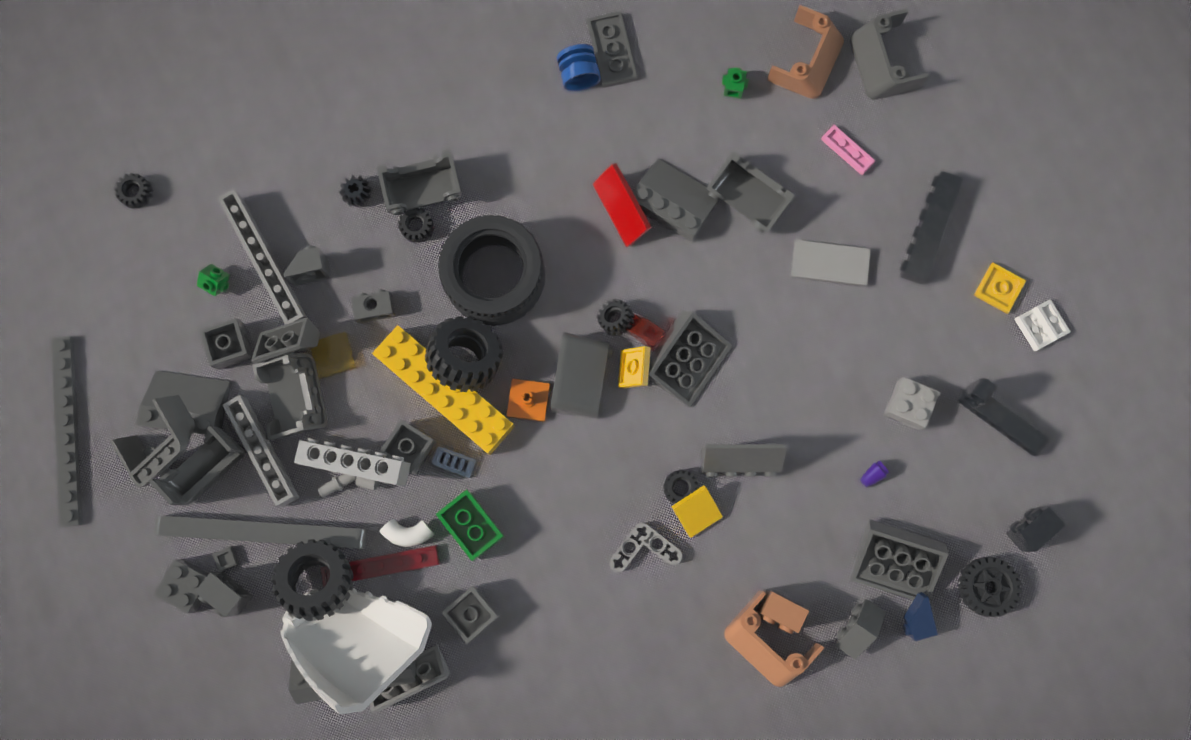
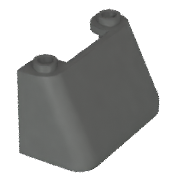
(420, 183)
(750, 192)
(580, 376)
(293, 394)

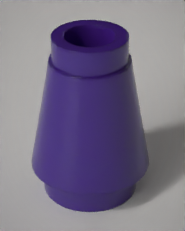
(874, 474)

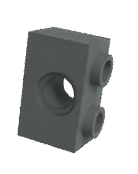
(383, 310)

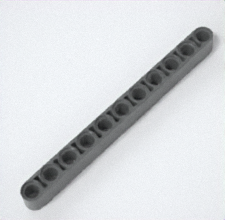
(258, 531)

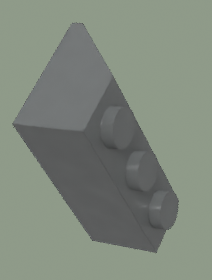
(286, 339)

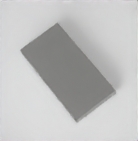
(830, 263)

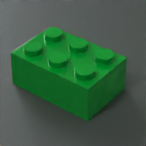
(470, 525)

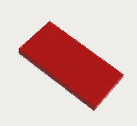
(621, 205)

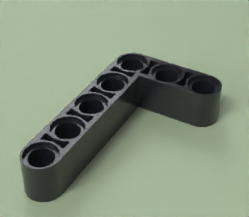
(979, 401)

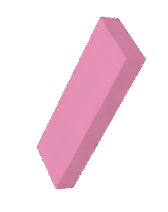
(848, 149)

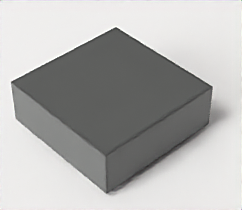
(226, 559)

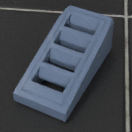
(438, 455)

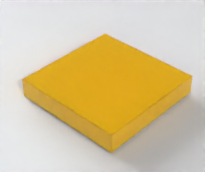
(999, 288)
(634, 367)
(697, 511)

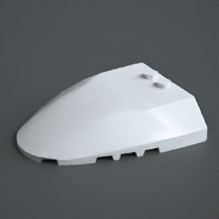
(356, 649)

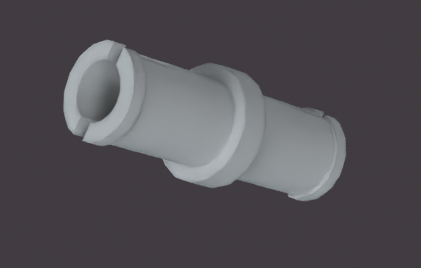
(335, 484)

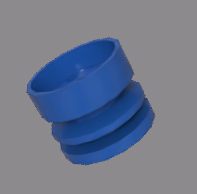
(578, 67)

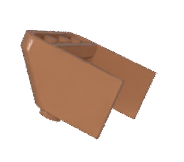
(811, 78)
(742, 637)

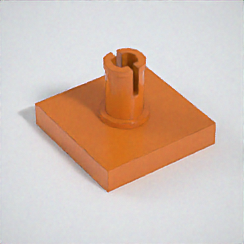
(528, 400)

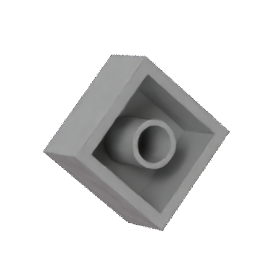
(911, 403)

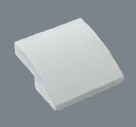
(1042, 325)

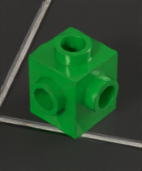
(735, 82)
(213, 280)

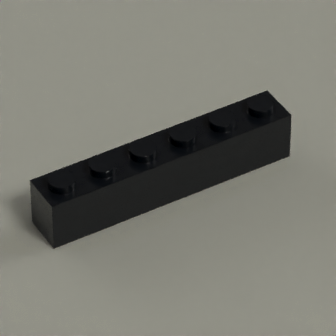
(931, 227)

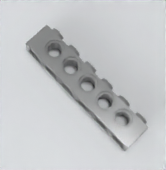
(261, 451)
(308, 455)

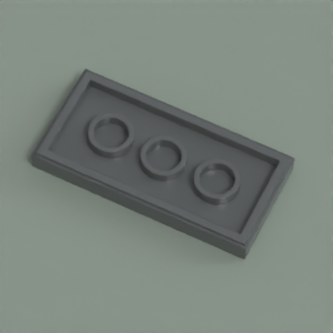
(612, 49)

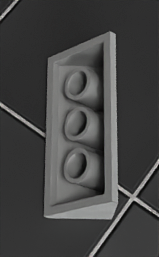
(429, 670)

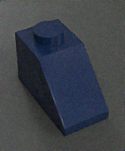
(919, 619)

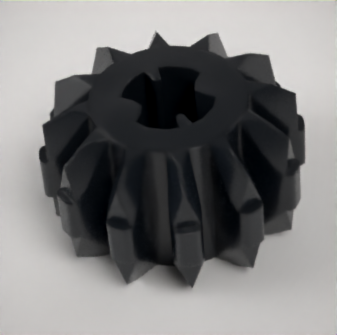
(357, 196)

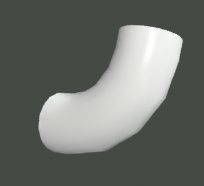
(406, 536)

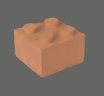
(782, 611)

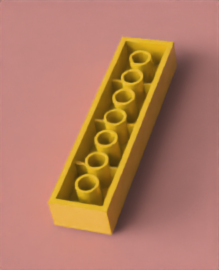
(464, 409)

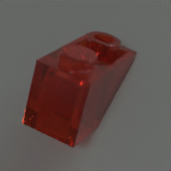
(645, 331)

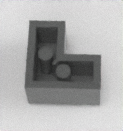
(861, 629)

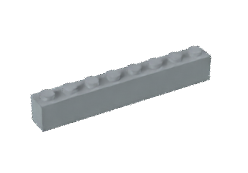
(262, 257)

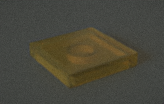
(333, 355)

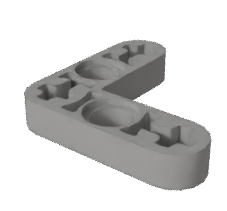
(647, 541)

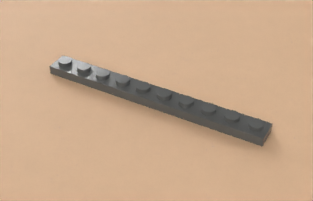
(66, 431)

